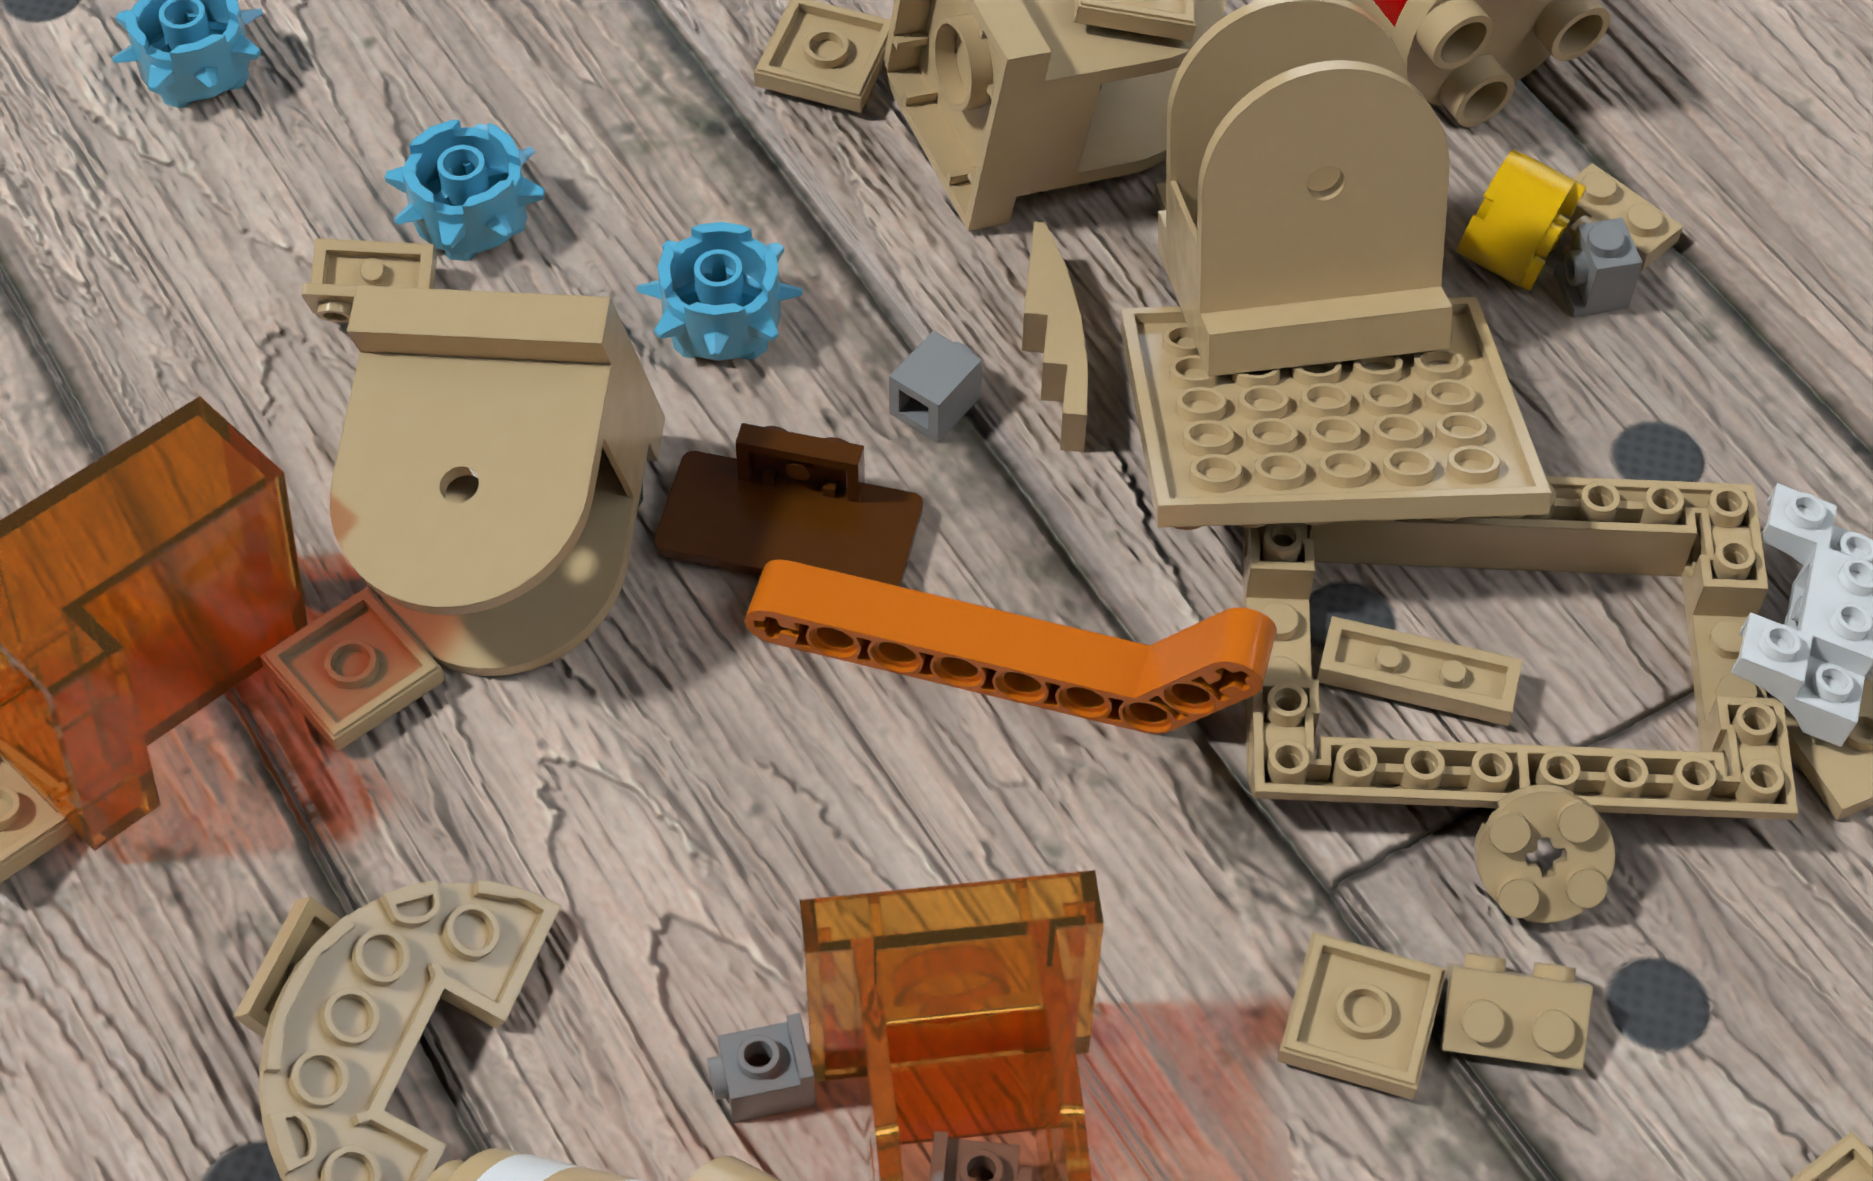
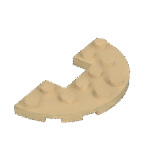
(361, 1008)

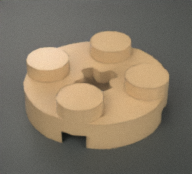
(1575, 879)

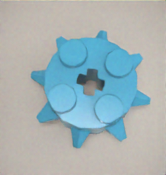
(189, 47)
(465, 188)
(719, 293)

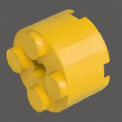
(1520, 219)

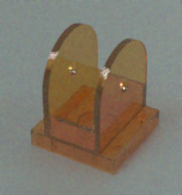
(958, 1011)

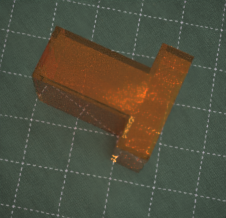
(138, 607)

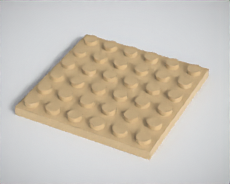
(1331, 438)

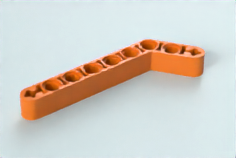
(1014, 654)

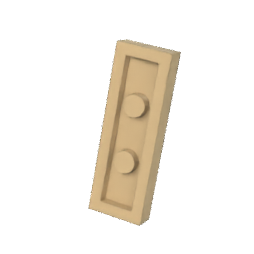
(1420, 670)

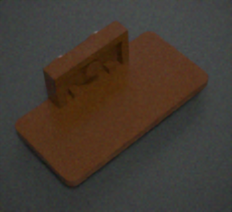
(789, 502)

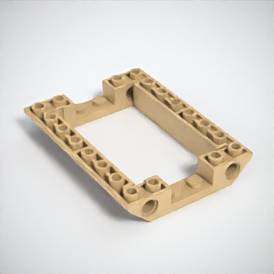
(1593, 526)

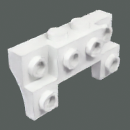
(1826, 643)

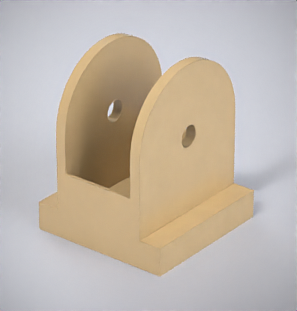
(1028, 99)
(1303, 192)
(492, 468)

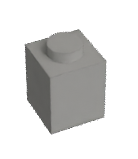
(935, 386)

